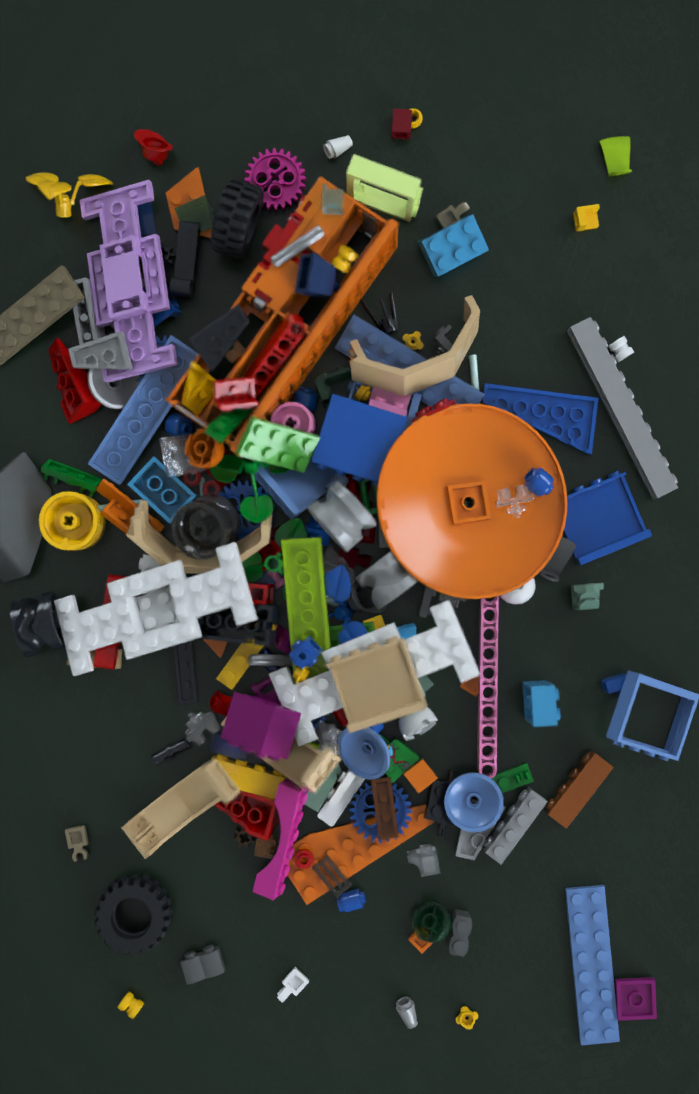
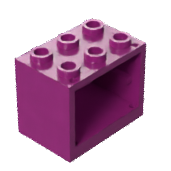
(260, 726)

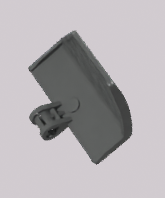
(21, 500)

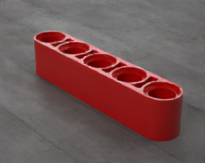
(273, 347)
(107, 656)

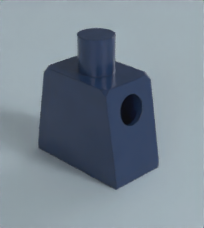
(316, 277)

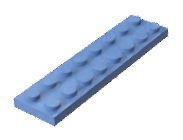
(388, 351)
(140, 417)
(592, 965)

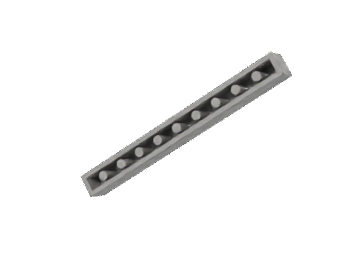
(622, 408)

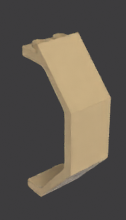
(422, 374)
(165, 552)
(305, 765)
(180, 806)

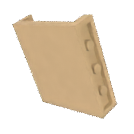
(377, 684)

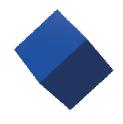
(614, 684)

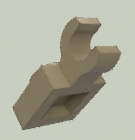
(451, 215)

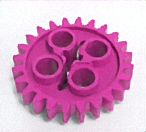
(289, 190)

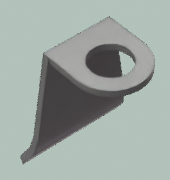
(558, 560)

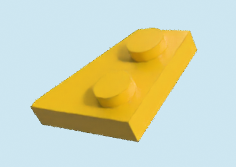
(197, 389)

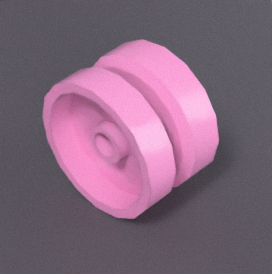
(292, 413)

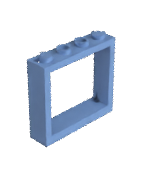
(679, 726)

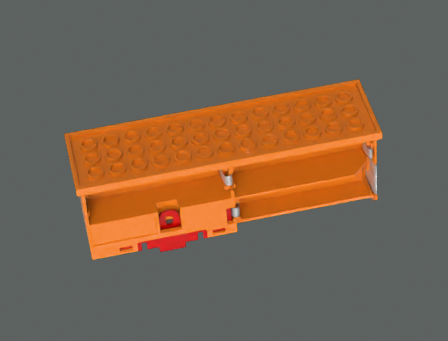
(272, 298)

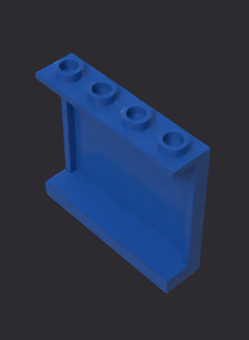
(356, 439)
(603, 518)

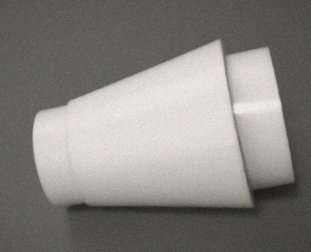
(335, 147)

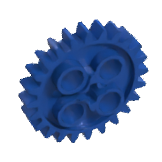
(247, 490)
(360, 816)

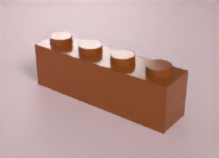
(578, 789)

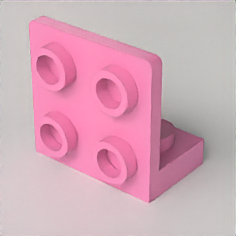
(389, 401)

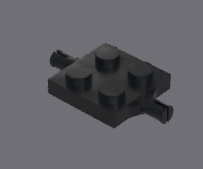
(435, 806)

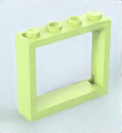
(387, 179)

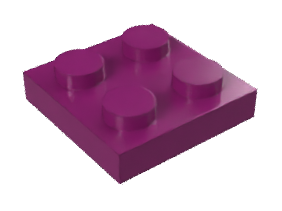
(635, 998)

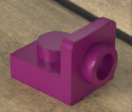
(283, 639)

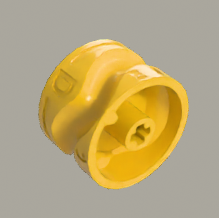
(69, 508)

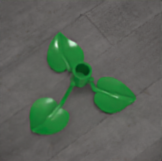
(252, 508)
(252, 566)

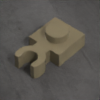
(77, 839)

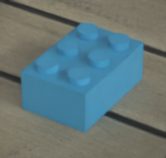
(453, 245)
(163, 493)
(540, 703)

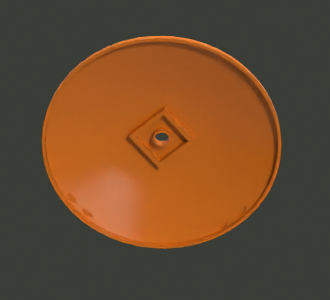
(471, 455)

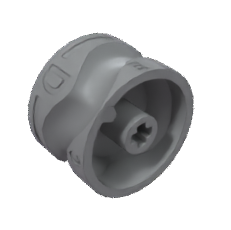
(341, 516)
(386, 579)

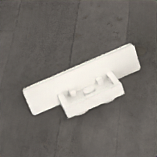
(340, 797)

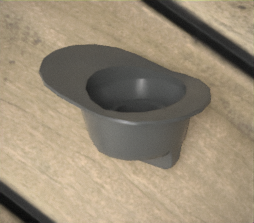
(361, 599)

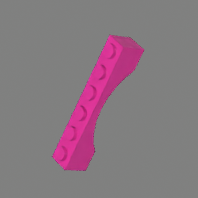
(289, 804)

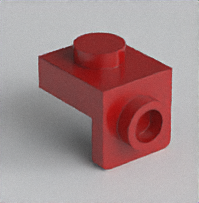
(220, 703)

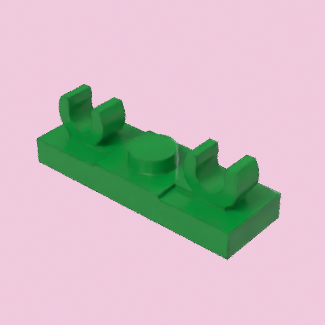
(227, 423)
(71, 476)
(513, 777)

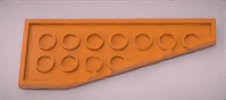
(347, 851)

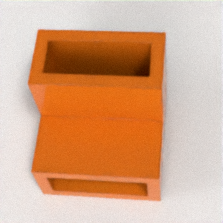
(420, 775)

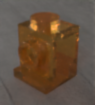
(234, 354)
(264, 847)

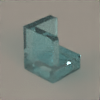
(332, 200)

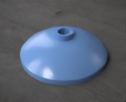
(364, 753)
(470, 815)

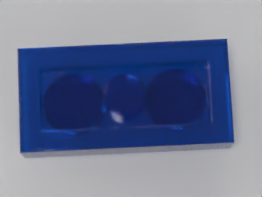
(221, 747)

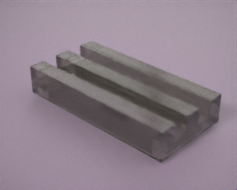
(321, 862)

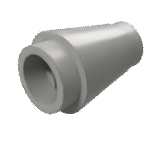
(406, 1010)

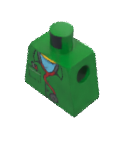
(400, 757)

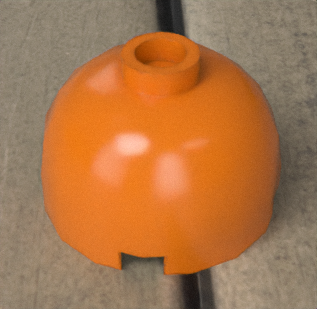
(203, 450)

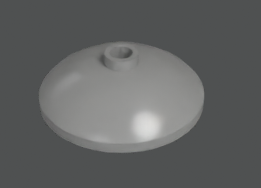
(111, 397)

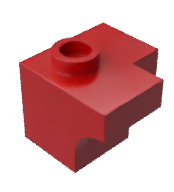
(261, 592)

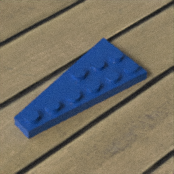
(556, 414)

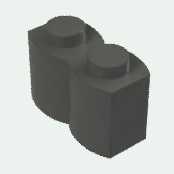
(458, 936)
(202, 964)

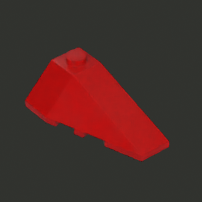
(73, 383)
(253, 812)

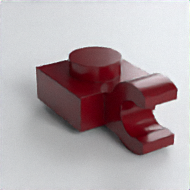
(352, 557)

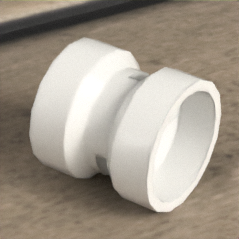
(621, 349)

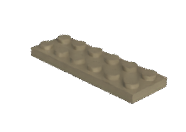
(37, 311)

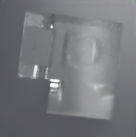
(425, 859)

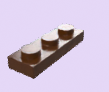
(384, 808)

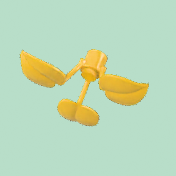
(50, 187)

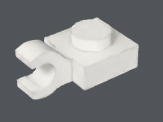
(293, 983)

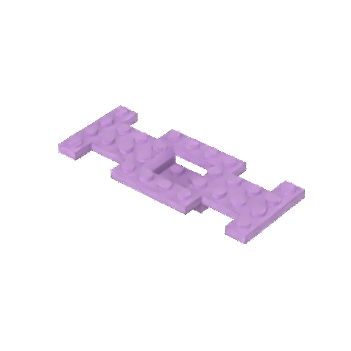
(118, 282)

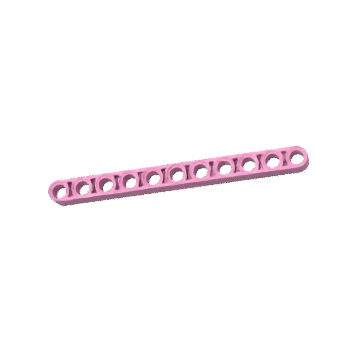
(491, 701)

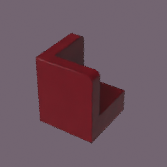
(401, 124)

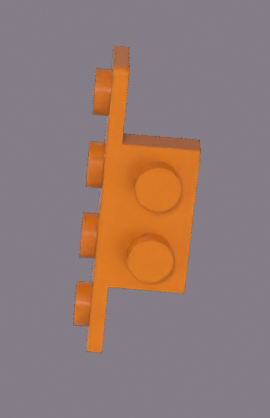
(121, 508)

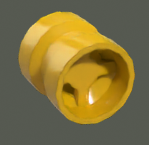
(344, 259)
(130, 1005)

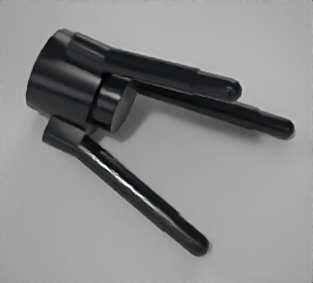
(388, 324)

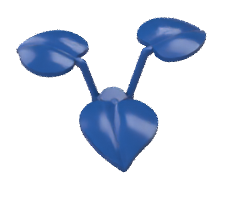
(339, 587)

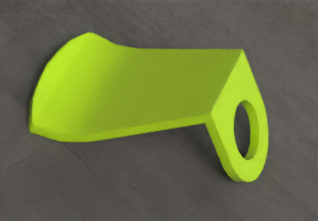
(616, 155)

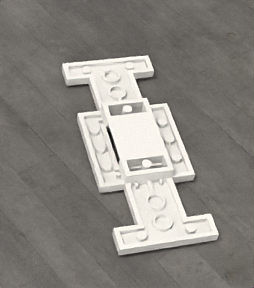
(155, 618)
(427, 650)

